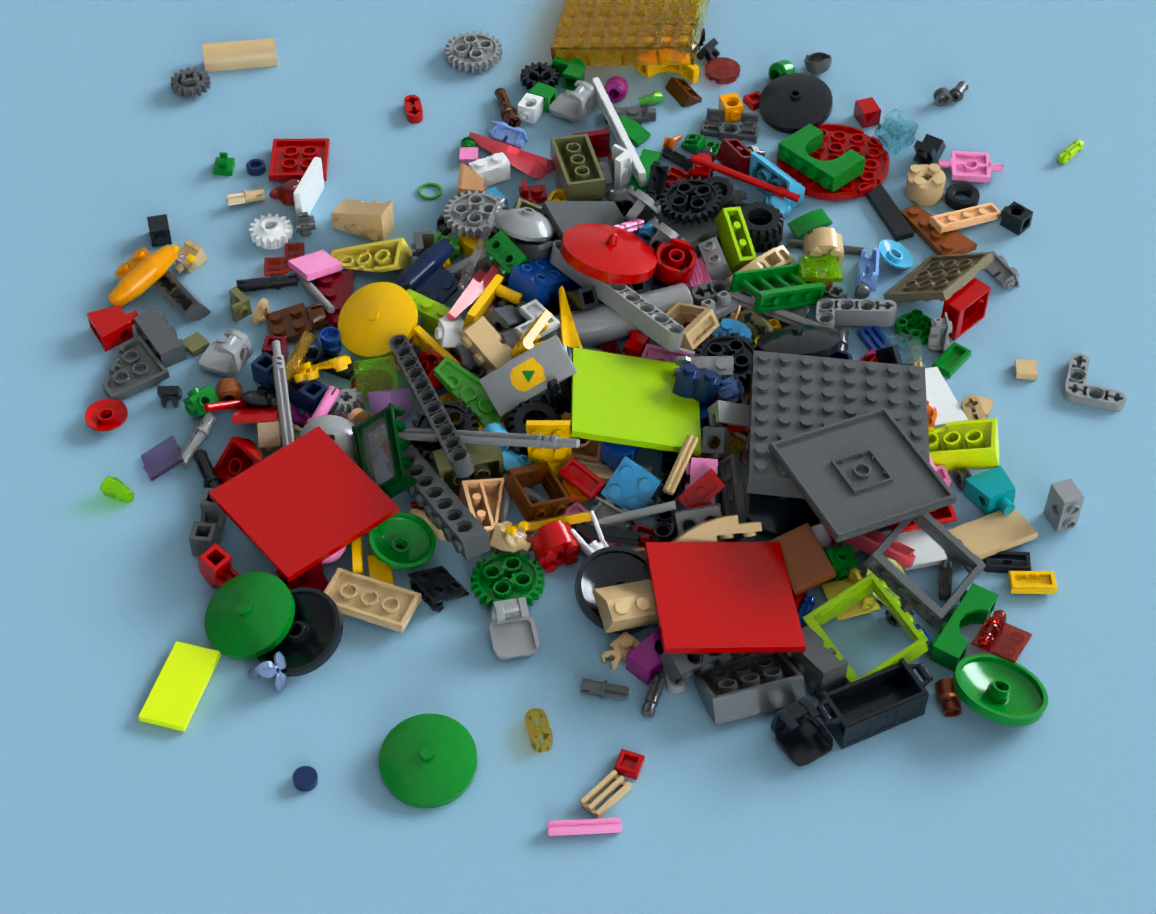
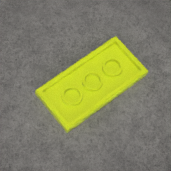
(179, 686)

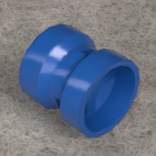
(330, 340)

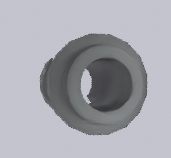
(957, 92)

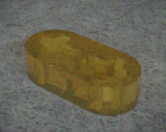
(533, 730)

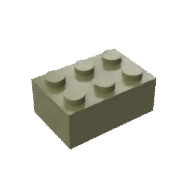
(485, 459)

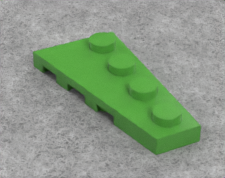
(467, 389)

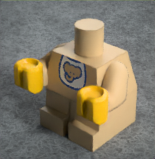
(190, 256)
(510, 538)

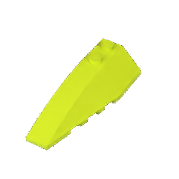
(965, 445)

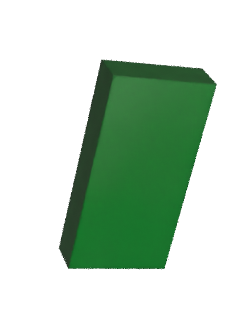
(952, 359)

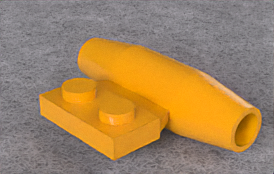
(141, 273)

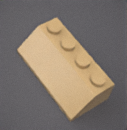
(626, 605)

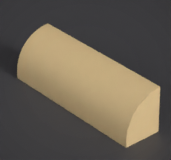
(239, 54)

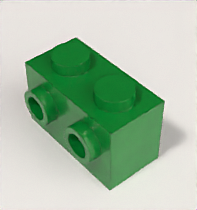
(504, 252)

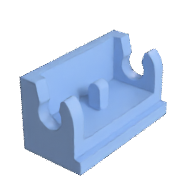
(868, 269)

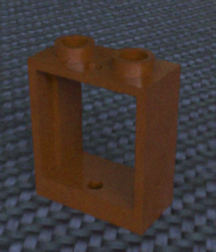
(533, 475)

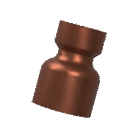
(947, 695)

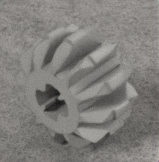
(348, 400)

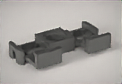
(715, 128)

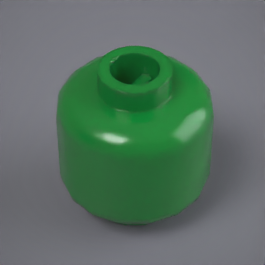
(780, 68)

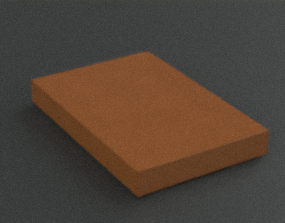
(804, 559)

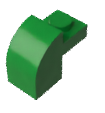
(570, 71)

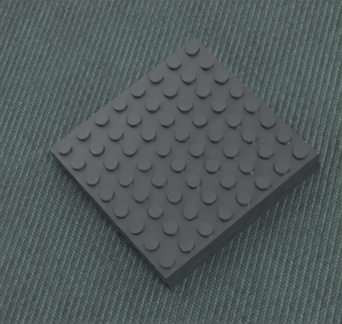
(809, 392)

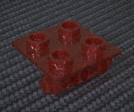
(1001, 638)

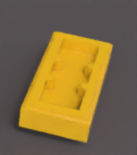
(1032, 582)

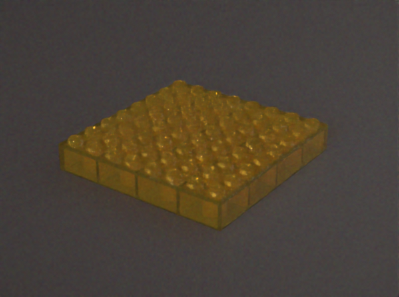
(630, 32)

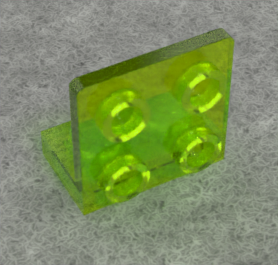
(820, 269)
(375, 375)

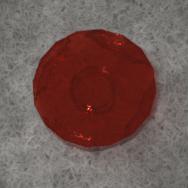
(722, 70)

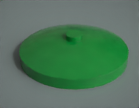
(249, 615)
(1000, 689)
(428, 760)

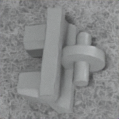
(722, 306)

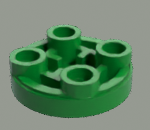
(914, 324)

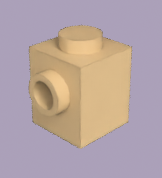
(269, 435)

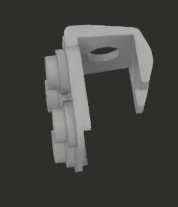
(575, 104)
(228, 355)
(512, 629)

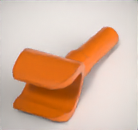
(670, 142)

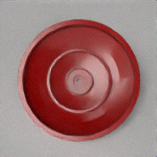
(608, 253)

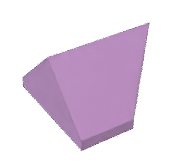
(400, 397)

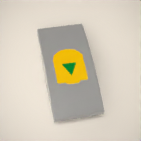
(527, 375)

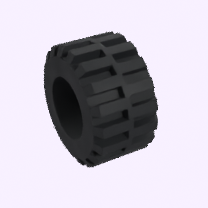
(763, 225)
(529, 411)

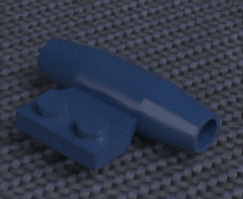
(427, 275)

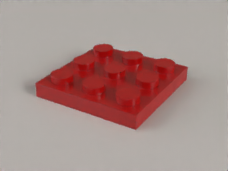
(293, 156)

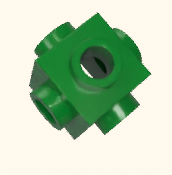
(197, 398)
(842, 561)

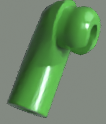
(653, 98)

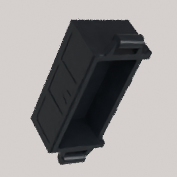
(875, 703)

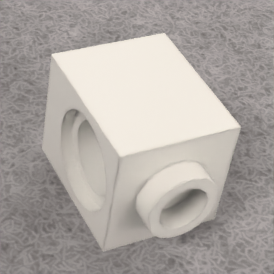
(530, 108)

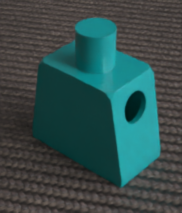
(991, 491)

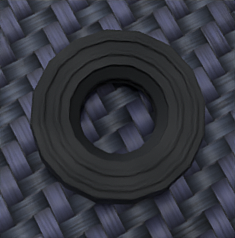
(965, 189)

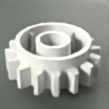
(270, 231)

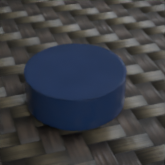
(256, 167)
(305, 778)

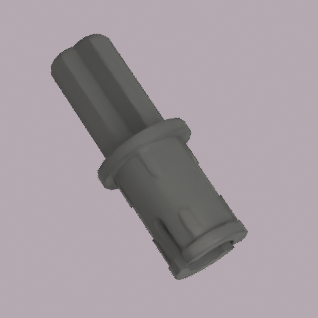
(604, 689)

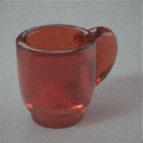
(285, 192)

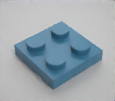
(631, 485)

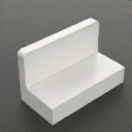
(622, 166)

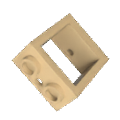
(701, 324)

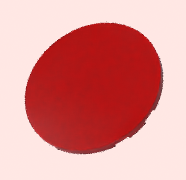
(837, 141)

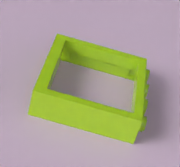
(852, 596)

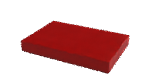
(255, 414)

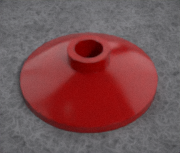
(106, 414)

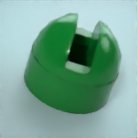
(468, 142)

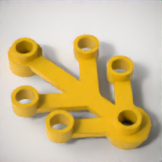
(310, 372)

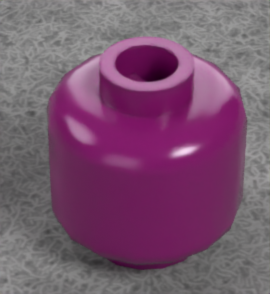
(616, 88)

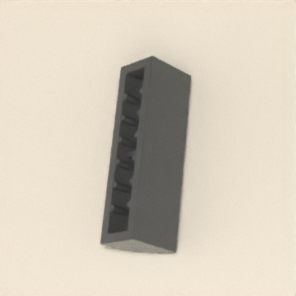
(181, 296)

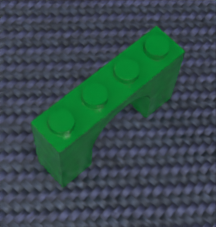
(829, 174)

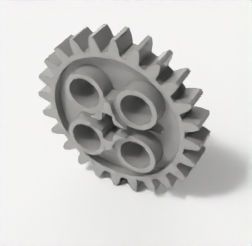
(473, 51)
(470, 213)

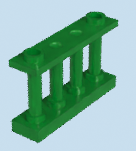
(777, 298)

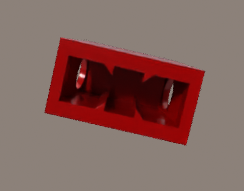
(111, 326)

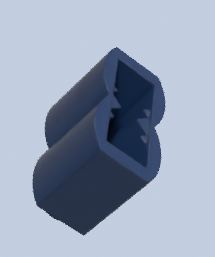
(697, 383)

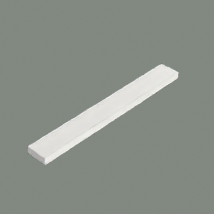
(618, 130)

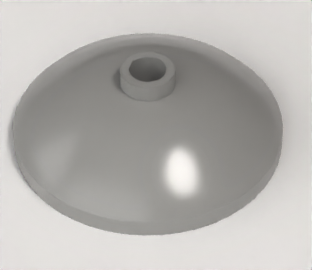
(525, 224)
(336, 428)

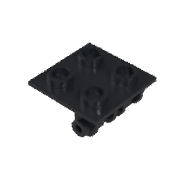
(436, 586)

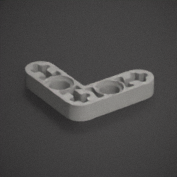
(1080, 387)

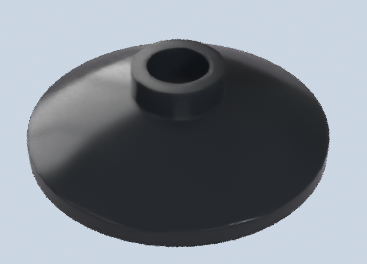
(261, 397)

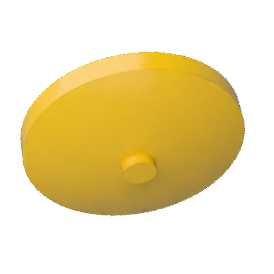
(374, 317)

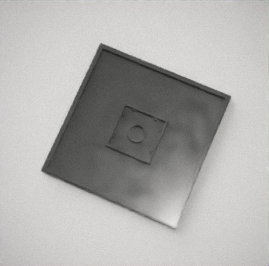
(861, 474)

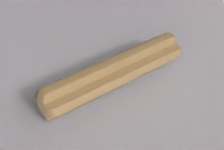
(680, 464)

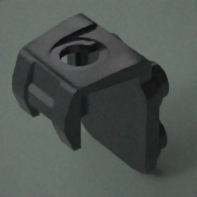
(801, 733)

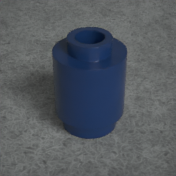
(314, 352)

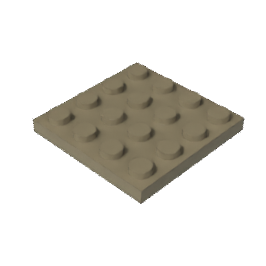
(938, 277)

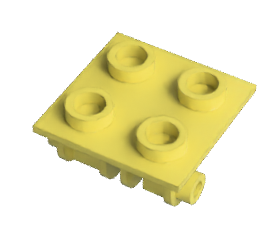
(866, 605)

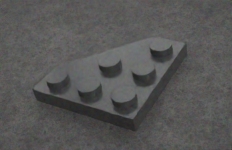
(133, 370)

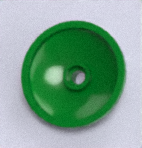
(403, 532)

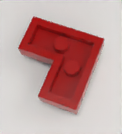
(702, 491)

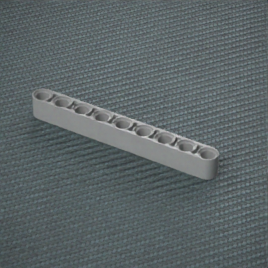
(627, 304)

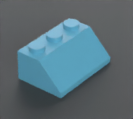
(768, 172)

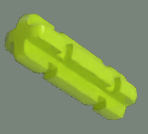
(1070, 151)

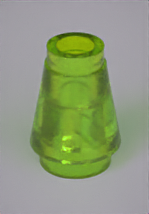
(115, 489)

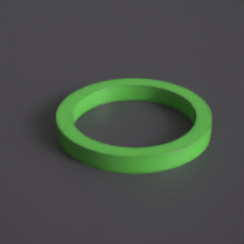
(430, 197)

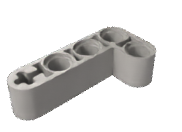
(856, 312)

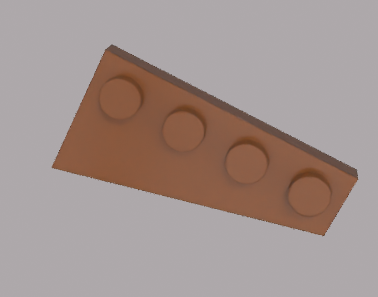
(940, 243)

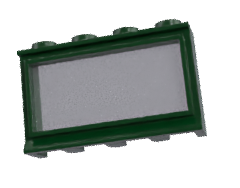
(380, 449)

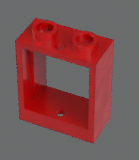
(966, 307)

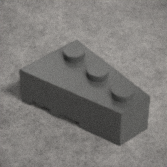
(818, 664)

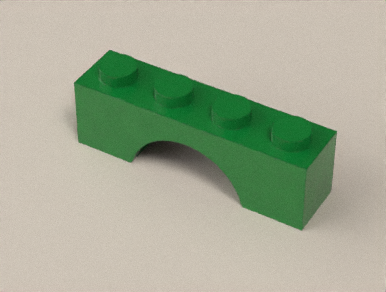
(974, 608)

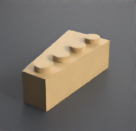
(485, 344)

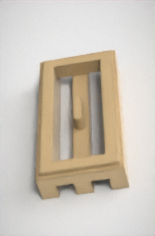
(618, 781)

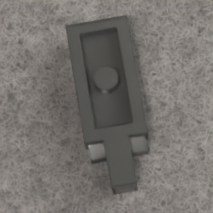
(636, 113)

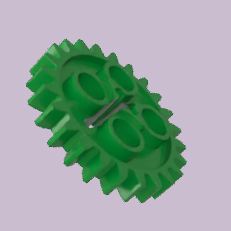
(506, 578)

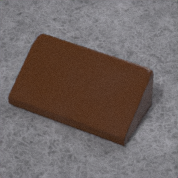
(682, 92)

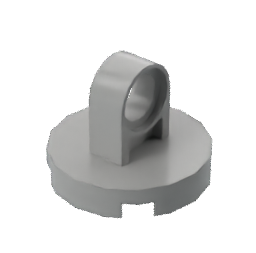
(642, 201)
(664, 232)

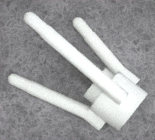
(594, 546)

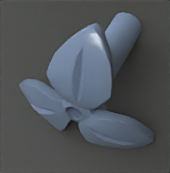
(269, 670)

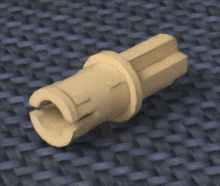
(245, 197)

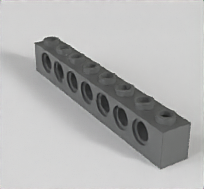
(445, 508)

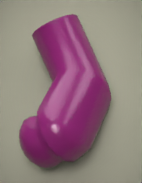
(297, 418)

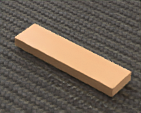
(965, 217)

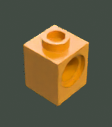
(732, 107)

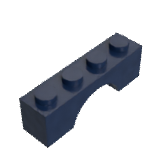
(303, 395)

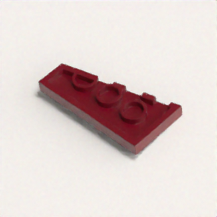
(336, 289)

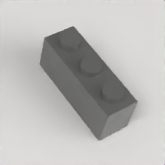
(160, 337)

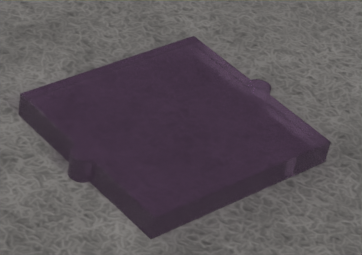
(162, 458)

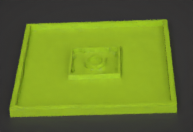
(630, 402)

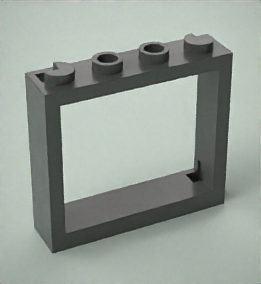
(909, 591)

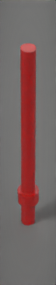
(779, 191)

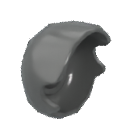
(818, 62)

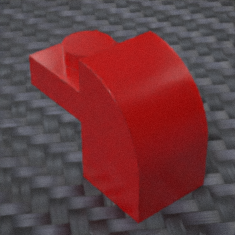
(216, 566)

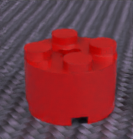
(675, 262)
(555, 546)

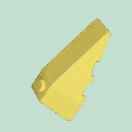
(375, 256)

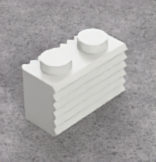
(492, 168)

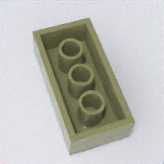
(577, 168)

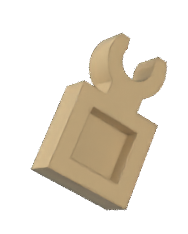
(619, 649)

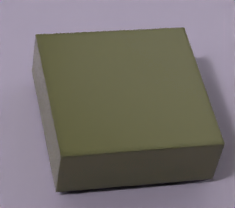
(196, 344)

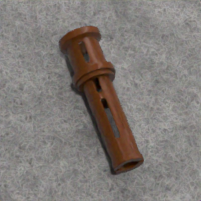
(502, 97)

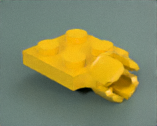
(554, 457)

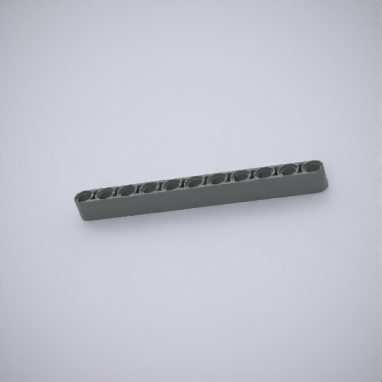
(432, 407)

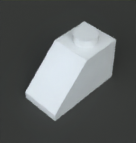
(448, 331)

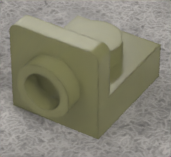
(240, 304)

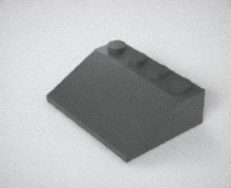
(749, 686)

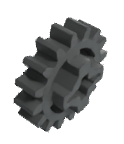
(190, 82)

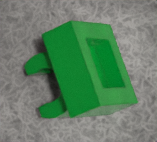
(224, 165)

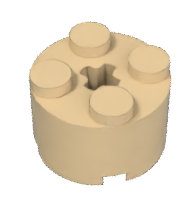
(925, 184)
(824, 242)

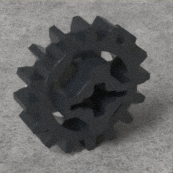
(539, 73)

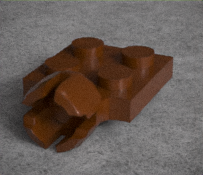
(295, 320)

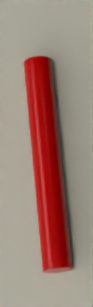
(224, 405)

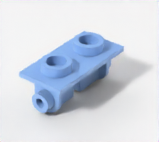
(501, 130)

